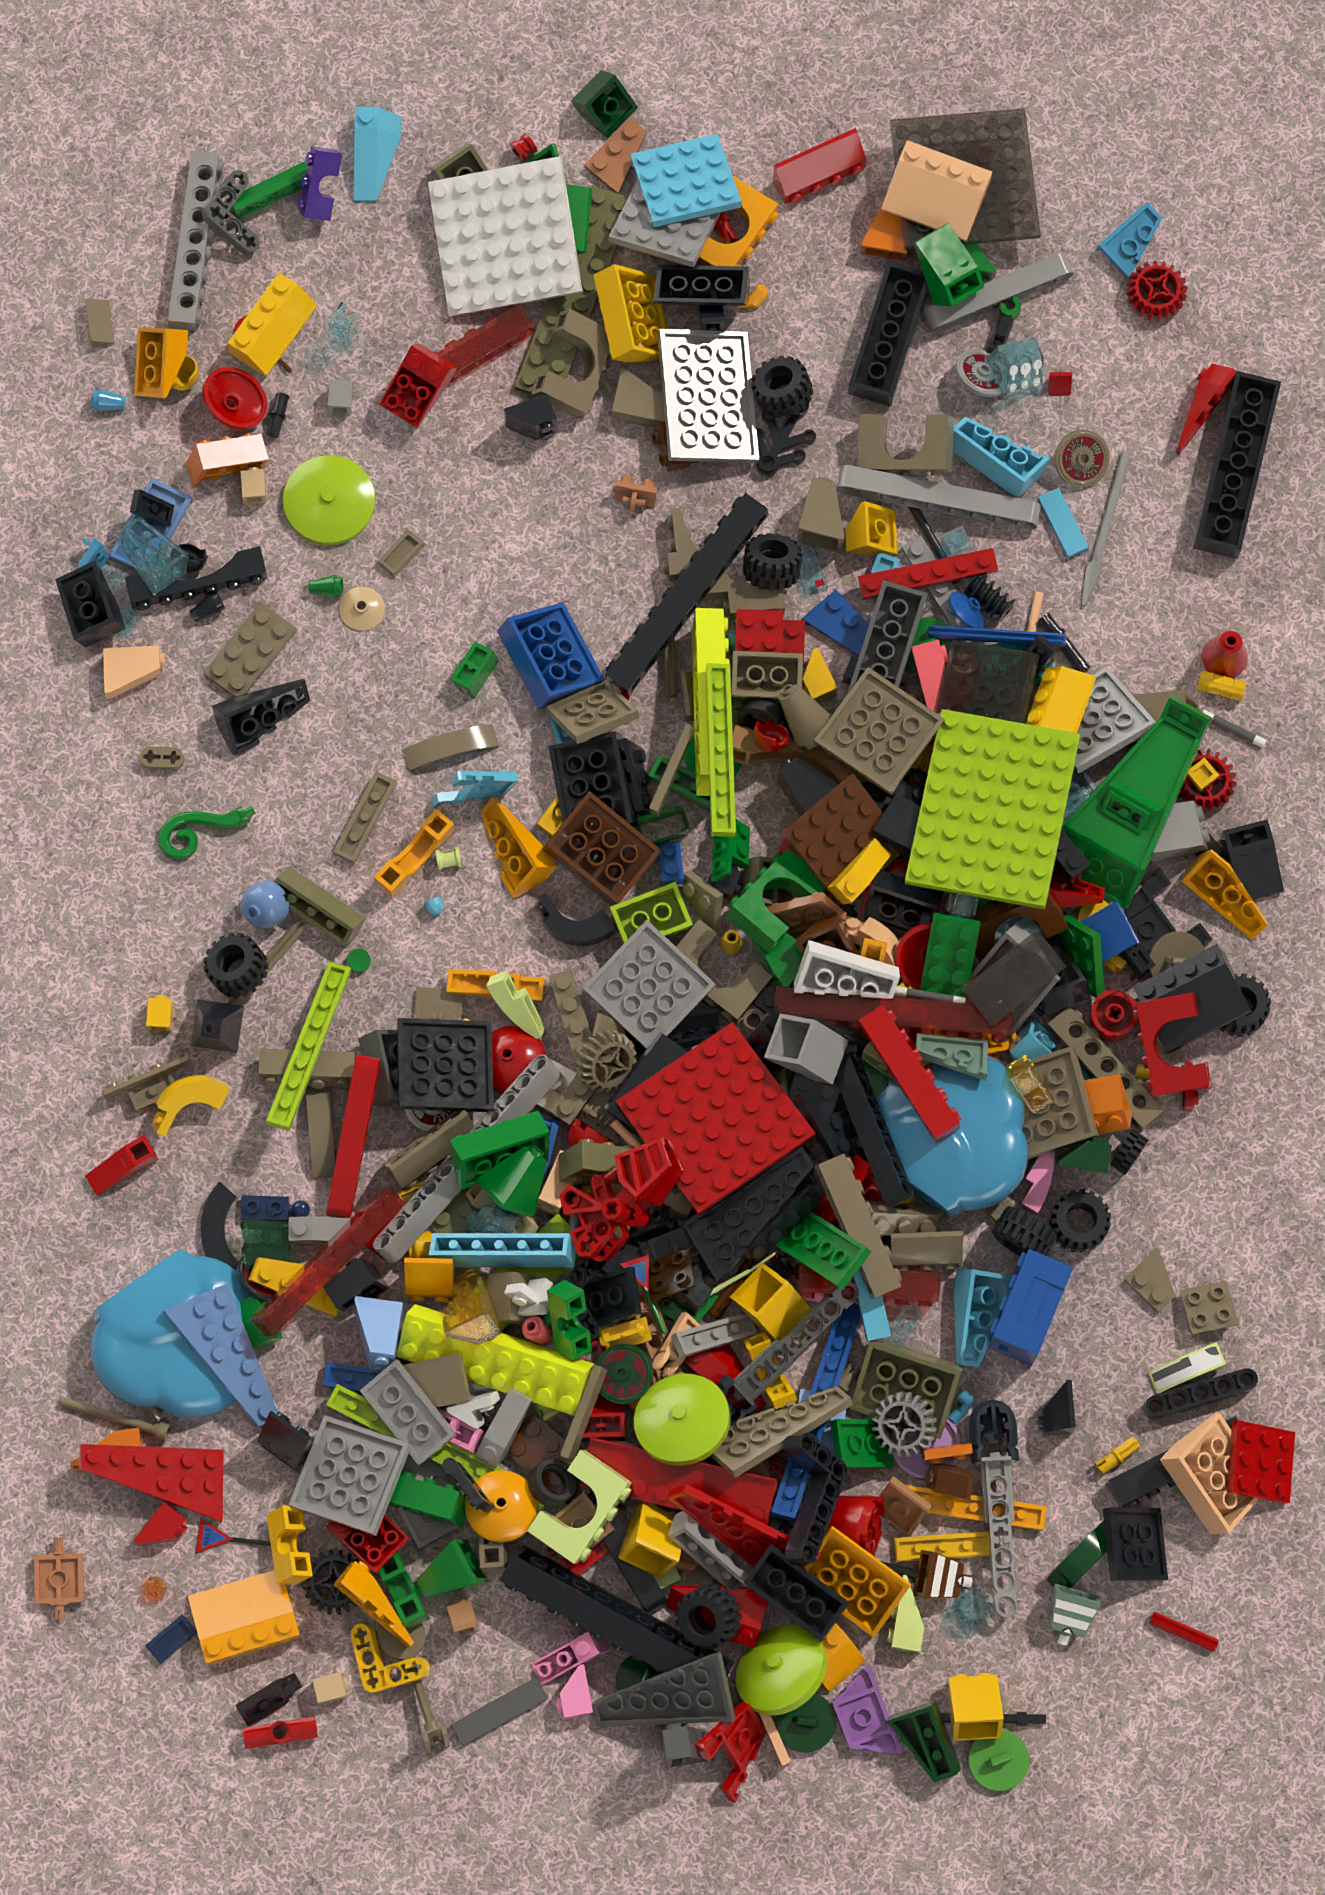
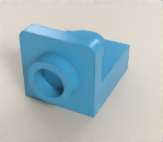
(94, 553)

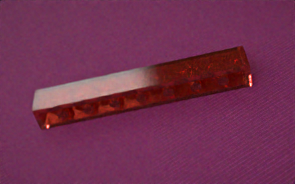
(327, 1262)

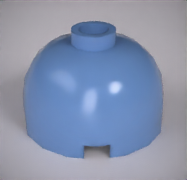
(264, 904)

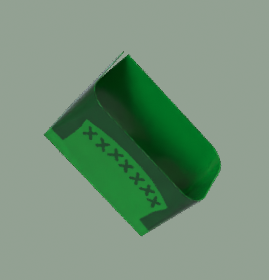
(664, 814)

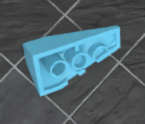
(374, 149)

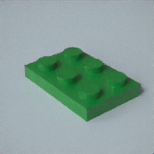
(857, 1446)

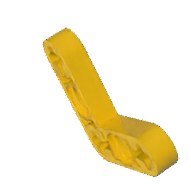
(382, 1672)

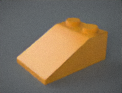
(158, 360)
(429, 1279)

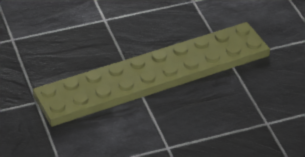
(548, 350)

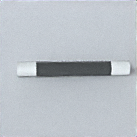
(1236, 730)
(926, 995)

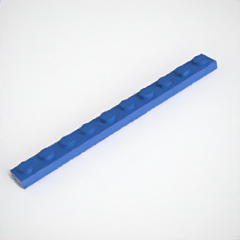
(828, 1376)

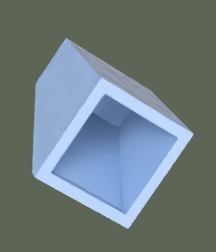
(379, 1330)

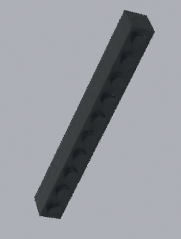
(687, 593)

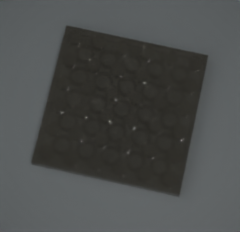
(990, 141)

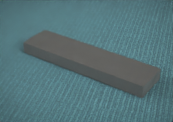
(499, 1711)

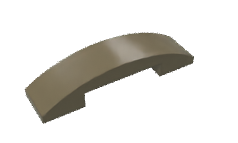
(450, 745)
(320, 1132)

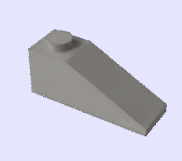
(313, 1229)
(503, 1428)

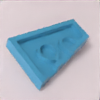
(1130, 239)

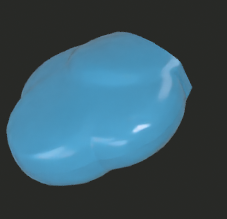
(979, 1160)
(143, 1354)

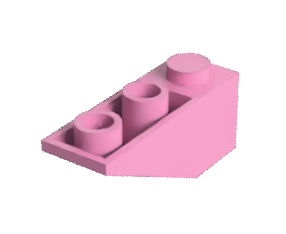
(569, 1657)

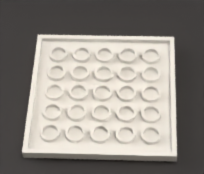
(505, 237)

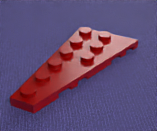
(173, 1475)
(732, 1527)

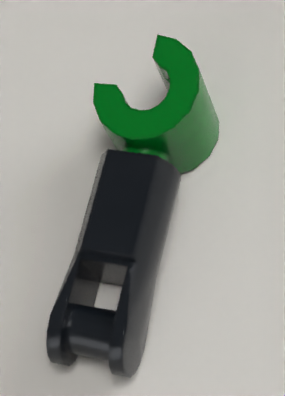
(1005, 323)

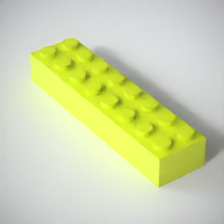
(708, 646)
(500, 1363)

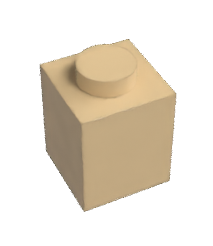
(253, 486)
(331, 1688)

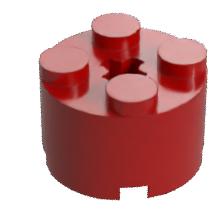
(1116, 1003)

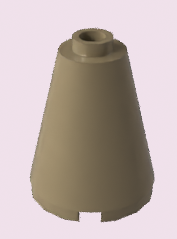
(803, 715)

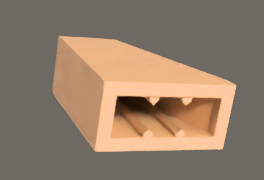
(130, 667)

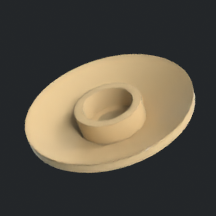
(362, 619)

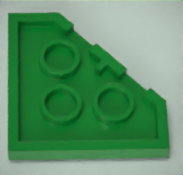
(1086, 951)

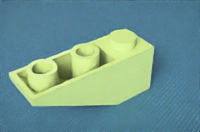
(908, 1625)

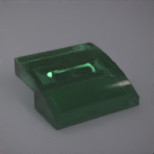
(265, 1240)

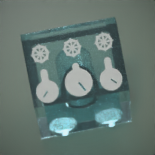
(1017, 367)

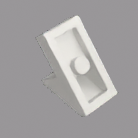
(471, 1410)

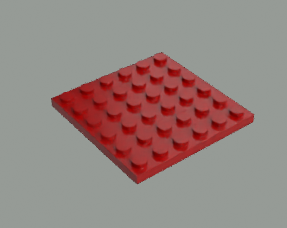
(720, 1116)

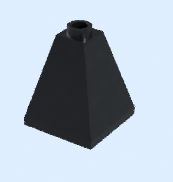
(227, 1024)

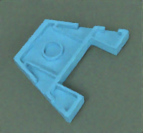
(477, 785)

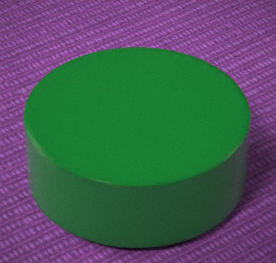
(359, 960)

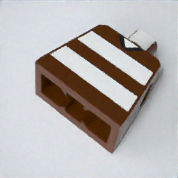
(940, 1576)

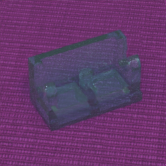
(340, 326)

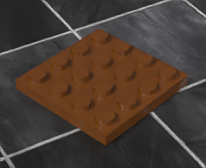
(836, 831)

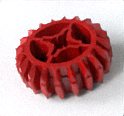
(1142, 279)
(1207, 798)

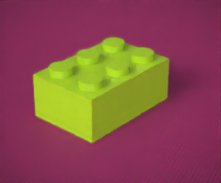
(661, 907)

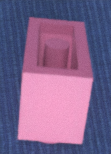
(575, 1696)

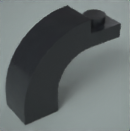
(572, 932)

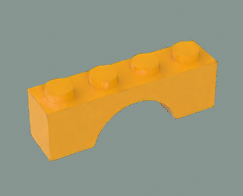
(403, 867)

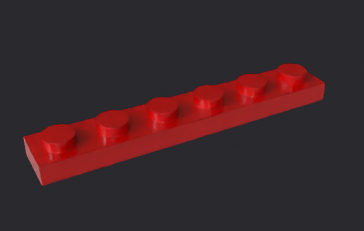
(931, 572)

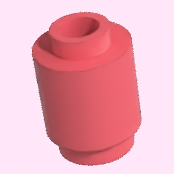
(537, 1331)

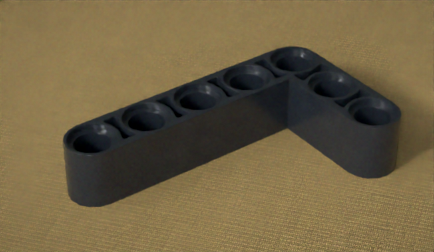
(821, 1497)

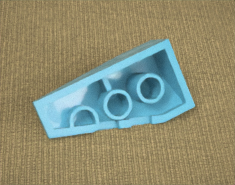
(1034, 1042)
(975, 1309)

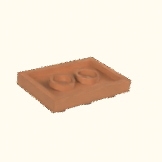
(803, 912)

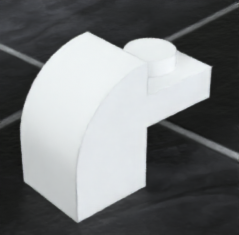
(530, 1298)

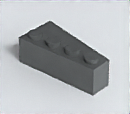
(680, 1745)

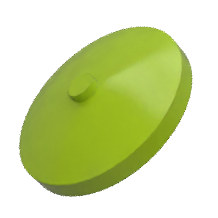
(329, 500)
(682, 1419)
(781, 1670)

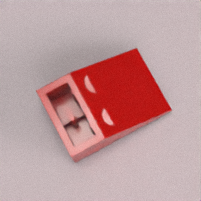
(417, 385)
(370, 1549)

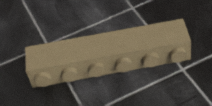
(856, 1221)

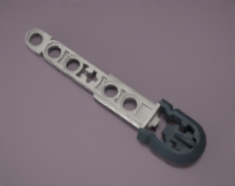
(997, 1468)

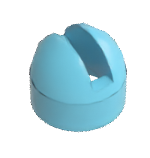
(434, 906)

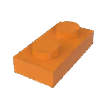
(957, 1451)

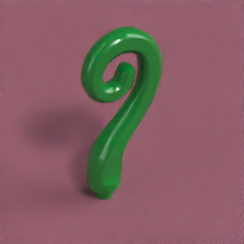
(230, 820)

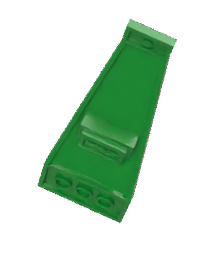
(1143, 784)

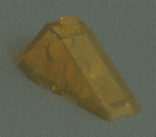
(471, 1311)

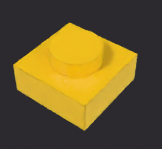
(1202, 774)

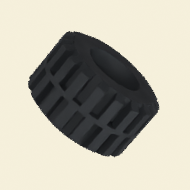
(778, 373)
(772, 561)
(226, 952)
(1261, 1009)
(1085, 1201)
(1023, 1231)
(724, 1611)

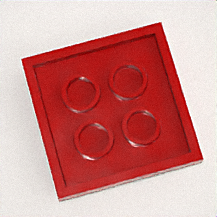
(1261, 1462)

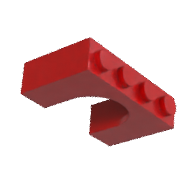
(1163, 1076)

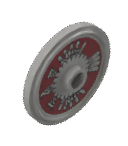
(976, 373)

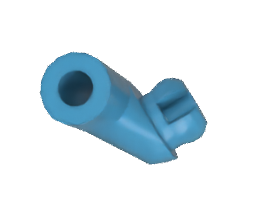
(962, 1410)

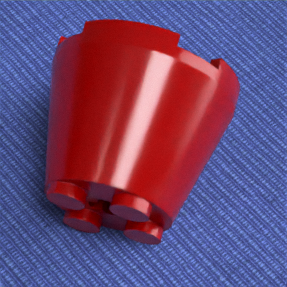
(860, 1520)

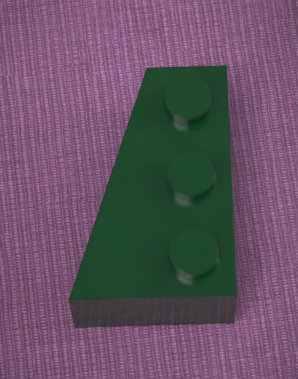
(928, 1739)

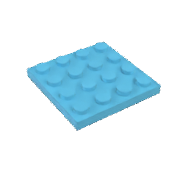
(685, 180)

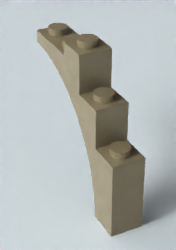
(738, 593)

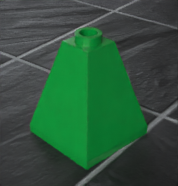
(516, 1181)
(451, 1571)

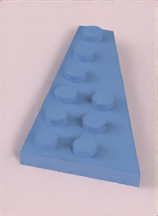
(221, 1342)

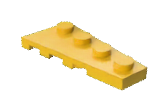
(275, 1273)

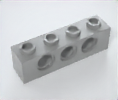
(709, 1551)

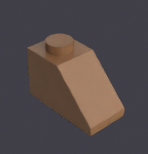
(462, 1617)

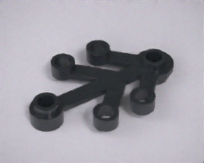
(781, 441)

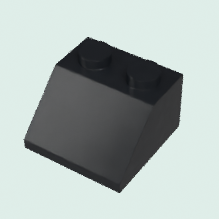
(532, 418)

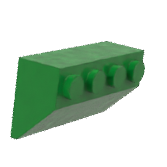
(485, 1148)

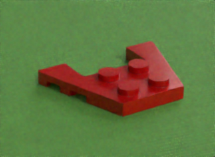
(740, 1743)

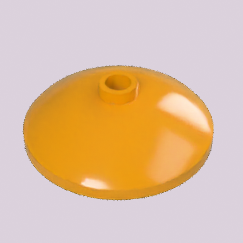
(504, 1522)

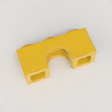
(284, 1527)

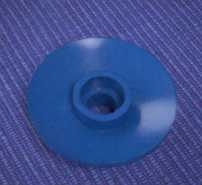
(966, 610)

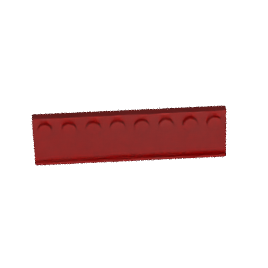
(654, 1480)

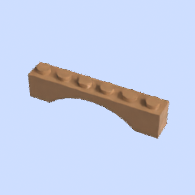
(748, 753)

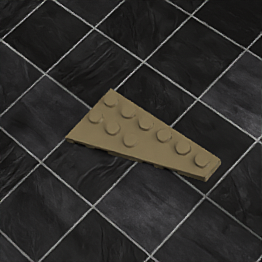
(765, 1432)

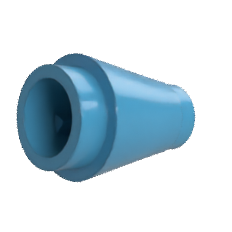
(105, 400)

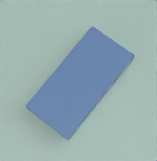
(167, 494)

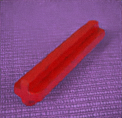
(1184, 1631)

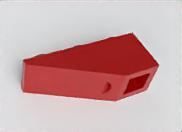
(122, 1165)

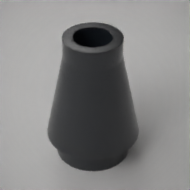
(208, 607)

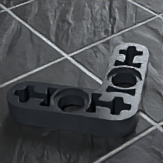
(583, 1276)

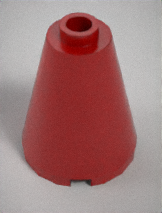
(1225, 655)

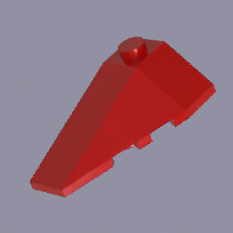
(1210, 390)
(714, 1365)

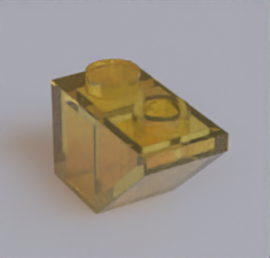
(1029, 1084)

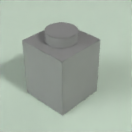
(340, 396)

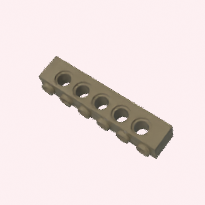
(1069, 1019)

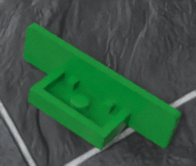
(730, 850)

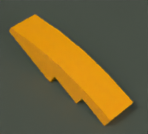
(475, 981)

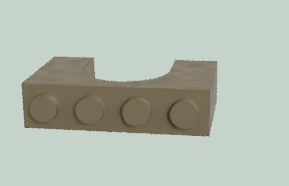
(593, 343)
(933, 457)
(730, 1001)

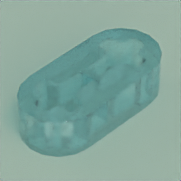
(908, 1329)

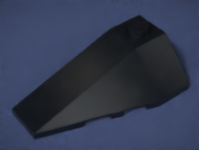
(251, 715)

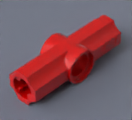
(264, 1734)

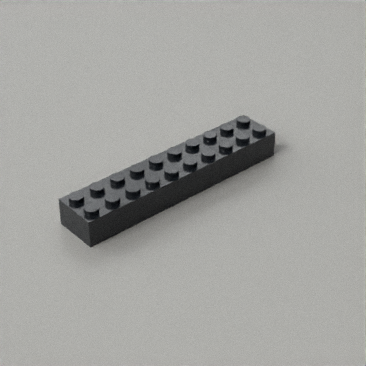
(600, 1612)

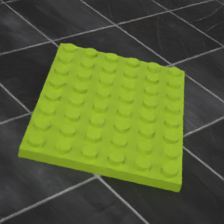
(993, 809)

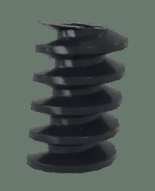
(990, 597)

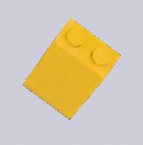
(770, 1302)
(648, 1542)
(975, 1707)

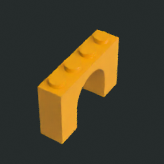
(759, 213)

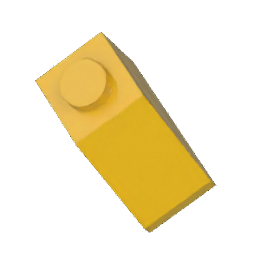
(817, 678)

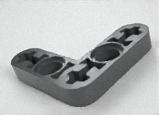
(222, 211)

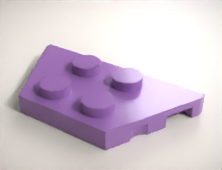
(864, 1716)

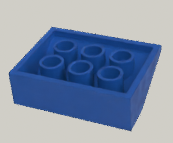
(549, 653)

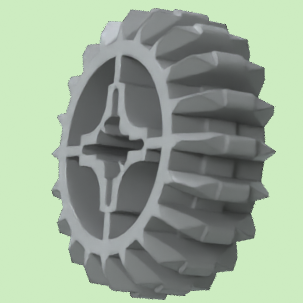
(902, 1434)

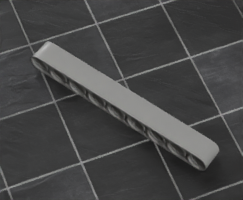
(938, 497)

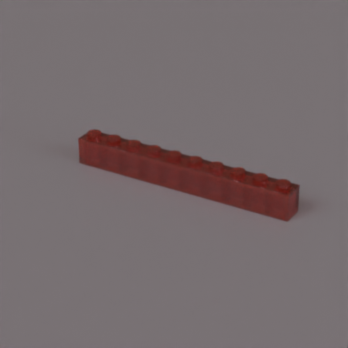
(911, 1014)

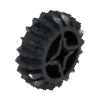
(323, 1583)

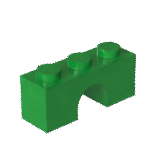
(569, 1335)
(401, 1586)

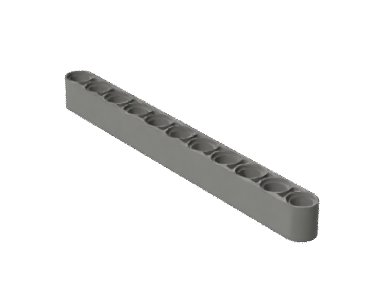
(443, 1184)

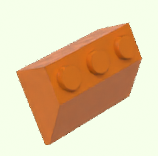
(1109, 1103)

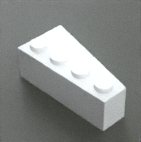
(844, 973)

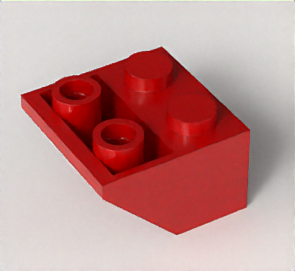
(606, 1421)

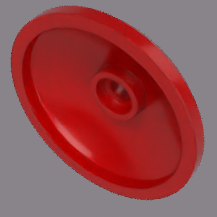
(239, 391)
(911, 954)
(523, 1051)

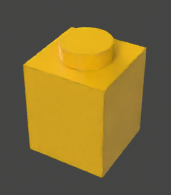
(159, 1014)

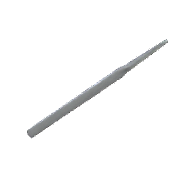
(1094, 567)

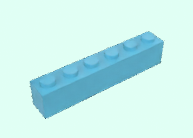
(505, 1249)

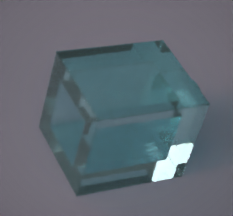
(956, 542)

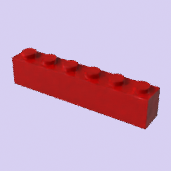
(909, 1073)

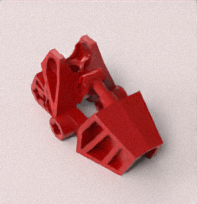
(648, 1177)

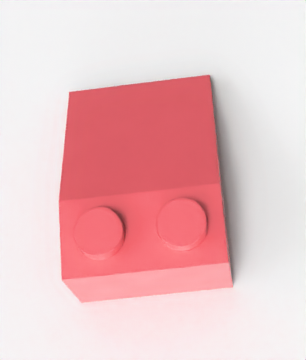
(930, 666)

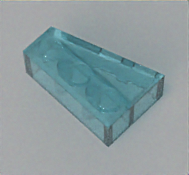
(152, 554)

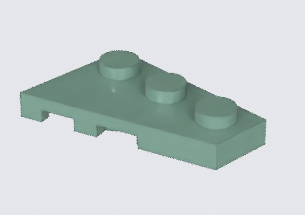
(955, 1053)

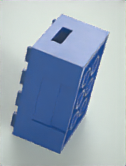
(1030, 1306)

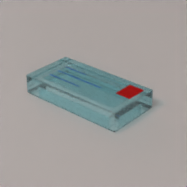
(811, 571)

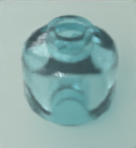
(961, 905)

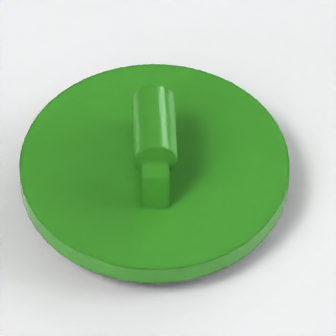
(999, 1762)

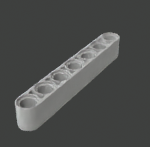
(1017, 283)

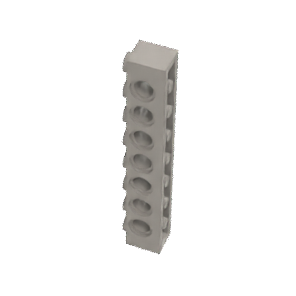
(187, 318)

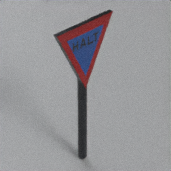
(211, 1537)

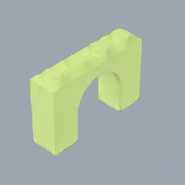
(609, 1490)

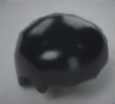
(196, 558)

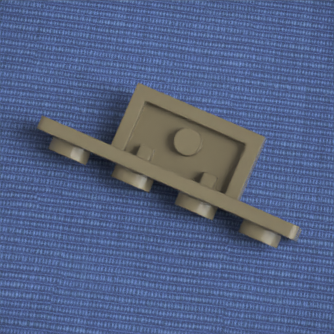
(147, 1087)

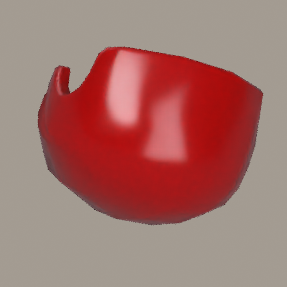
(770, 736)

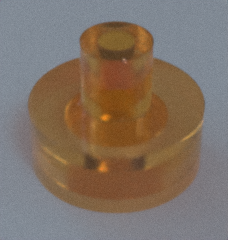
(157, 1594)

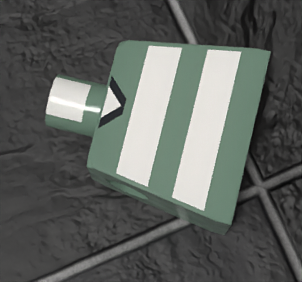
(1072, 1612)

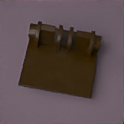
(670, 1276)

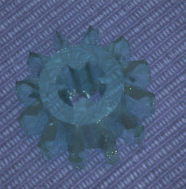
(964, 1611)

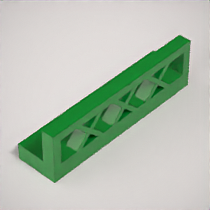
(269, 191)

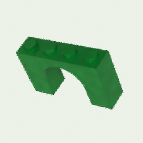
(749, 910)

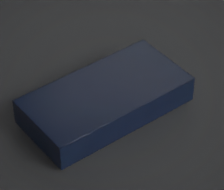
(171, 1639)

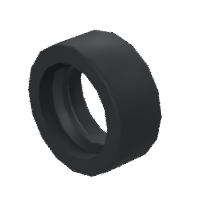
(759, 705)
(539, 1491)

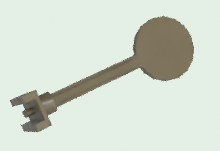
(397, 1650)

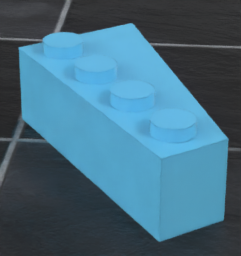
(997, 457)

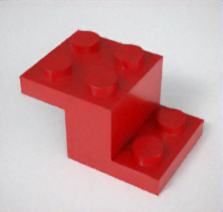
(768, 632)

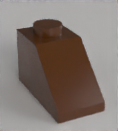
(949, 1480)

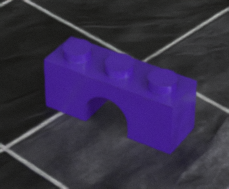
(319, 163)

